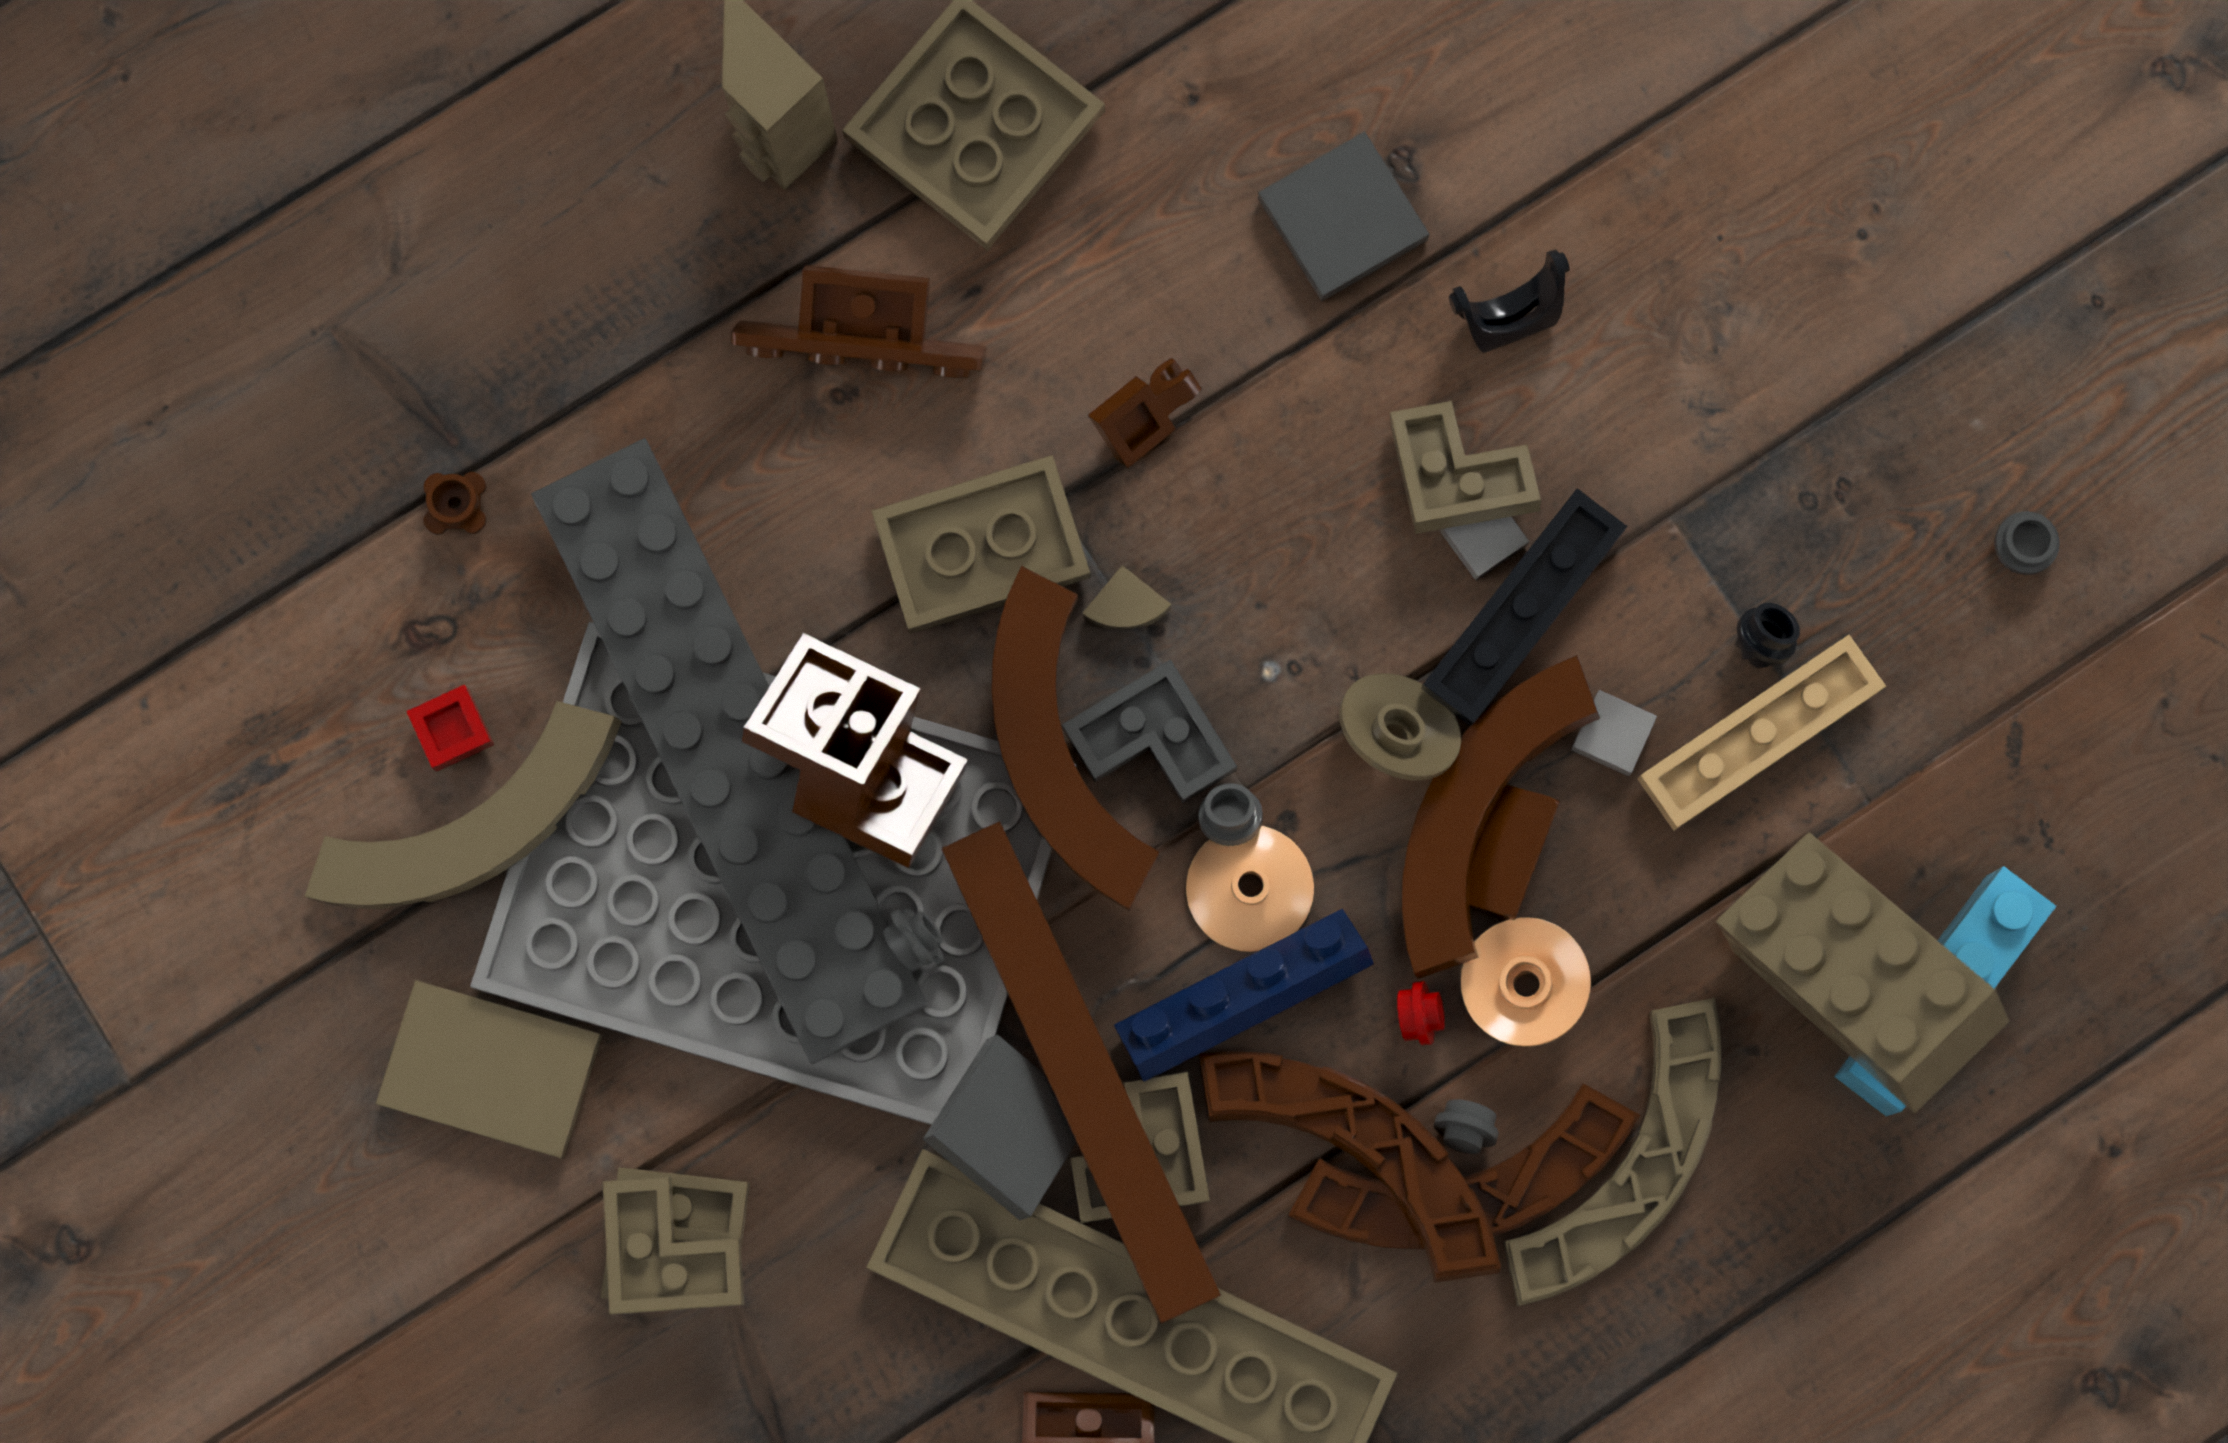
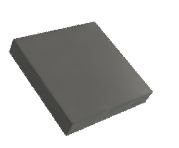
(1343, 216)
(1004, 1128)

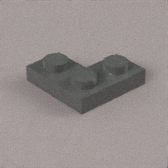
(1154, 716)

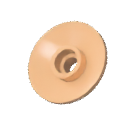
(1246, 921)
(1520, 949)

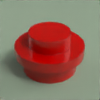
(1420, 1013)

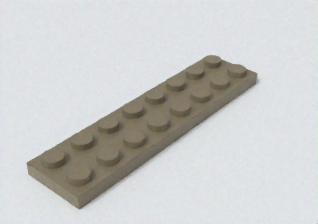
(1086, 1305)

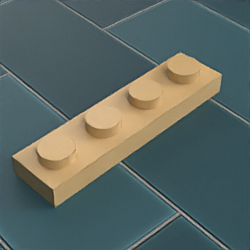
(1761, 732)

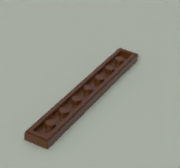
(1081, 1072)

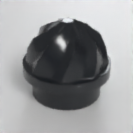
(1767, 635)

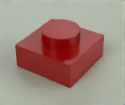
(450, 728)

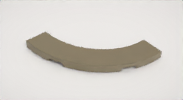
(484, 839)
(1650, 1174)

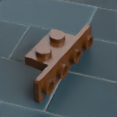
(861, 318)

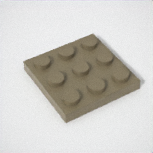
(974, 121)

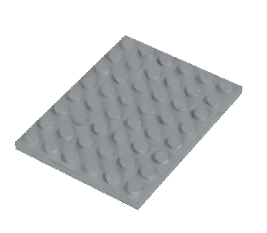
(637, 934)

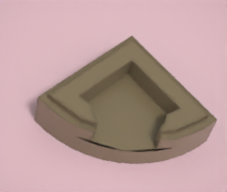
(1126, 603)

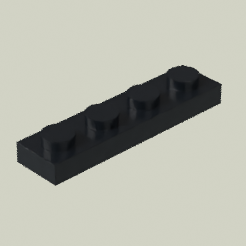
(1524, 607)

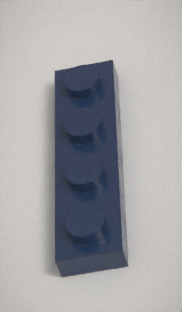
(1243, 994)

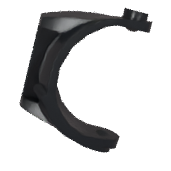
(1489, 317)

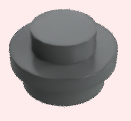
(2026, 543)
(1230, 815)
(1467, 1126)

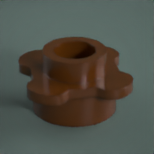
(441, 490)

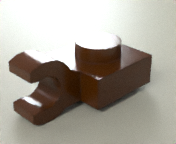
(1138, 413)

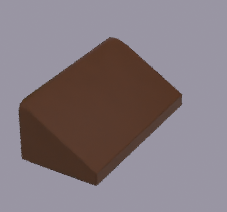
(1509, 851)
(1087, 1418)

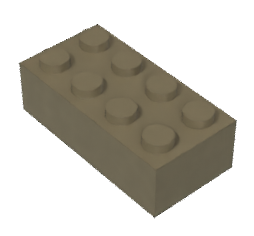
(1863, 972)

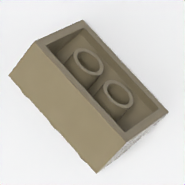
(772, 99)

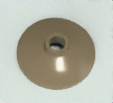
(1399, 727)

